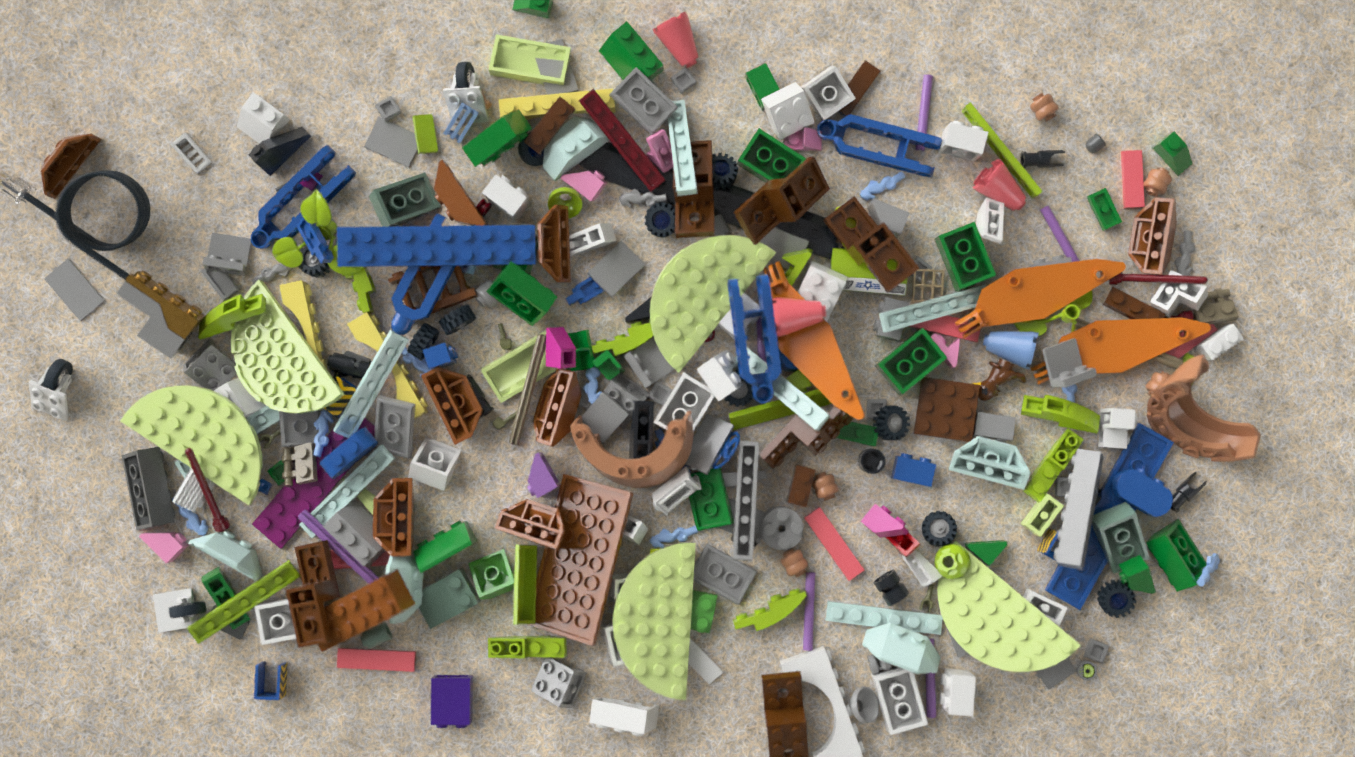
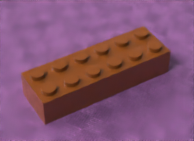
(366, 608)

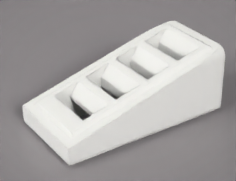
(182, 139)
(922, 568)

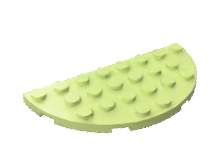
(694, 292)
(278, 362)
(209, 425)
(655, 619)
(998, 622)

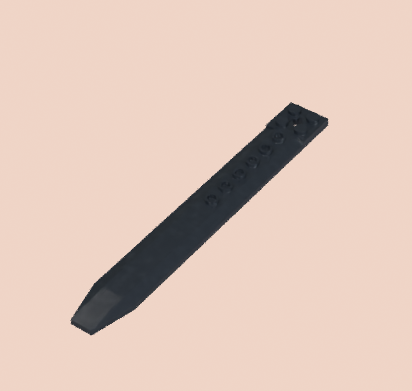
(616, 170)

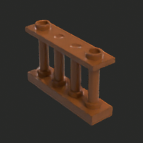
(448, 299)

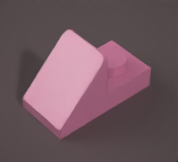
(804, 140)
(660, 150)
(950, 351)

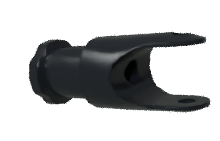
(1040, 159)
(480, 396)
(1184, 493)

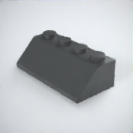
(148, 488)

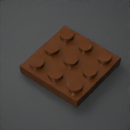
(946, 409)

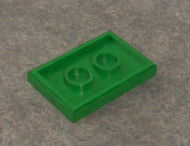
(711, 504)

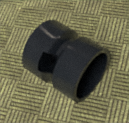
(871, 461)
(890, 586)

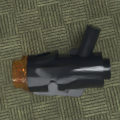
(348, 364)

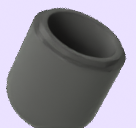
(1095, 144)

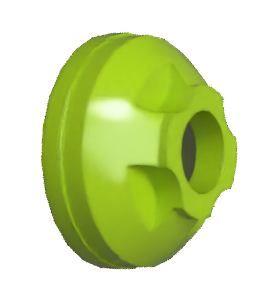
(574, 203)
(960, 557)

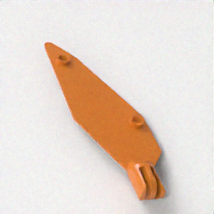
(1036, 292)
(1123, 344)
(815, 351)

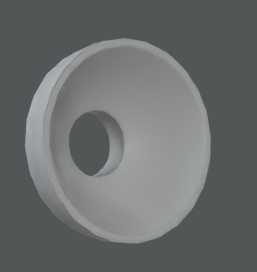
(867, 703)

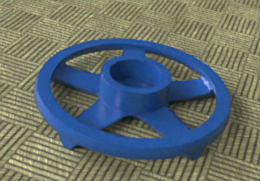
(728, 449)

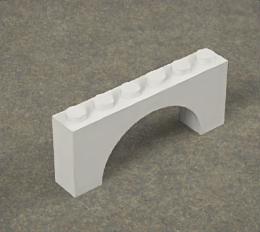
(817, 670)

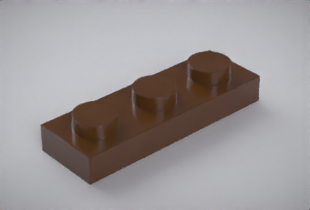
(549, 125)
(1130, 306)

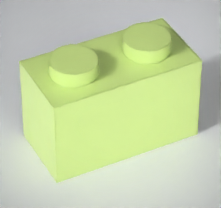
(1042, 515)

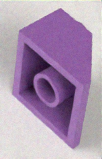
(541, 477)

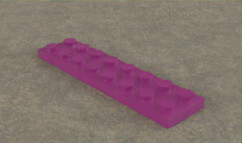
(280, 517)

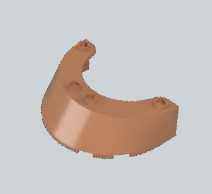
(1180, 419)
(641, 472)

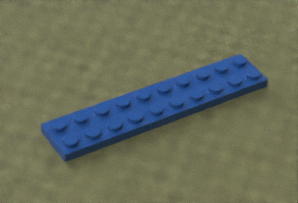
(436, 245)
(1144, 451)

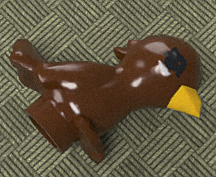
(999, 375)

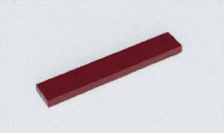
(622, 140)

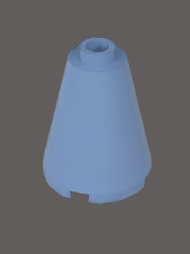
(1012, 346)

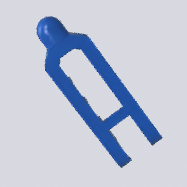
(835, 131)
(267, 232)
(405, 316)
(763, 382)

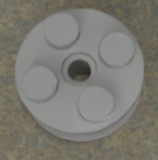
(791, 532)

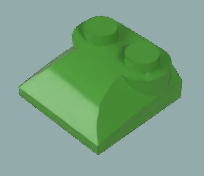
(492, 575)
(702, 611)

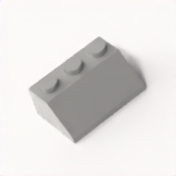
(354, 531)

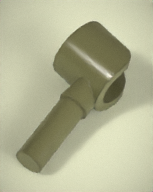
(504, 343)
(499, 423)
(269, 437)
(927, 600)

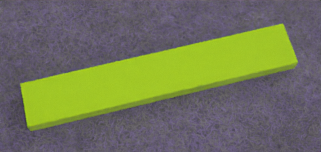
(1002, 152)
(770, 411)
(243, 602)

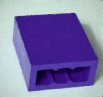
(451, 700)

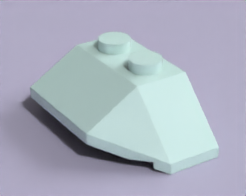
(572, 145)
(992, 462)
(231, 552)
(413, 579)
(902, 648)

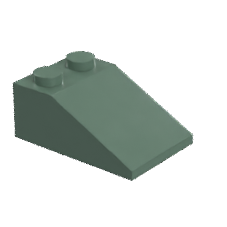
(404, 200)
(1119, 535)
(448, 598)

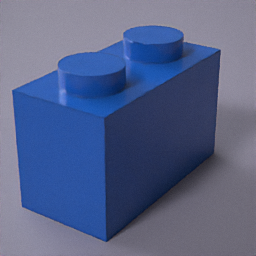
(440, 356)
(913, 470)

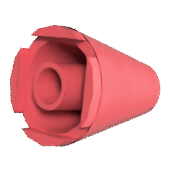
(678, 39)
(1000, 186)
(796, 314)

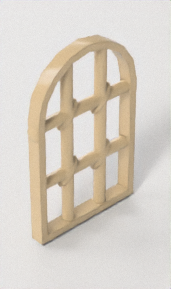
(923, 284)

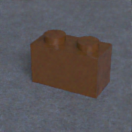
(800, 485)

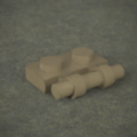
(1217, 312)
(304, 464)

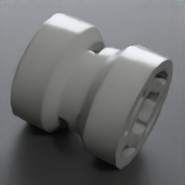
(874, 666)

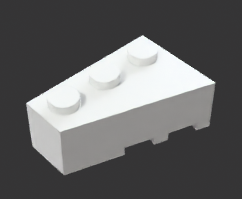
(623, 716)

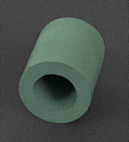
(376, 635)

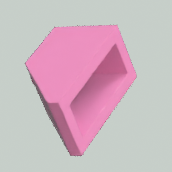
(586, 183)
(165, 544)

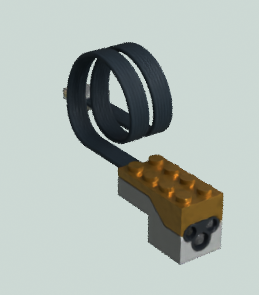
(170, 316)

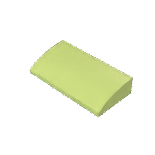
(516, 59)
(509, 371)

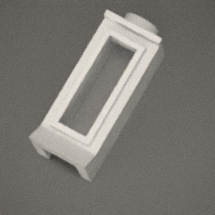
(675, 491)

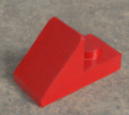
(904, 543)

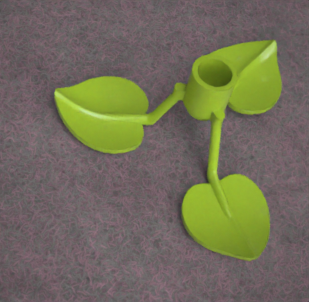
(314, 210)
(1068, 315)

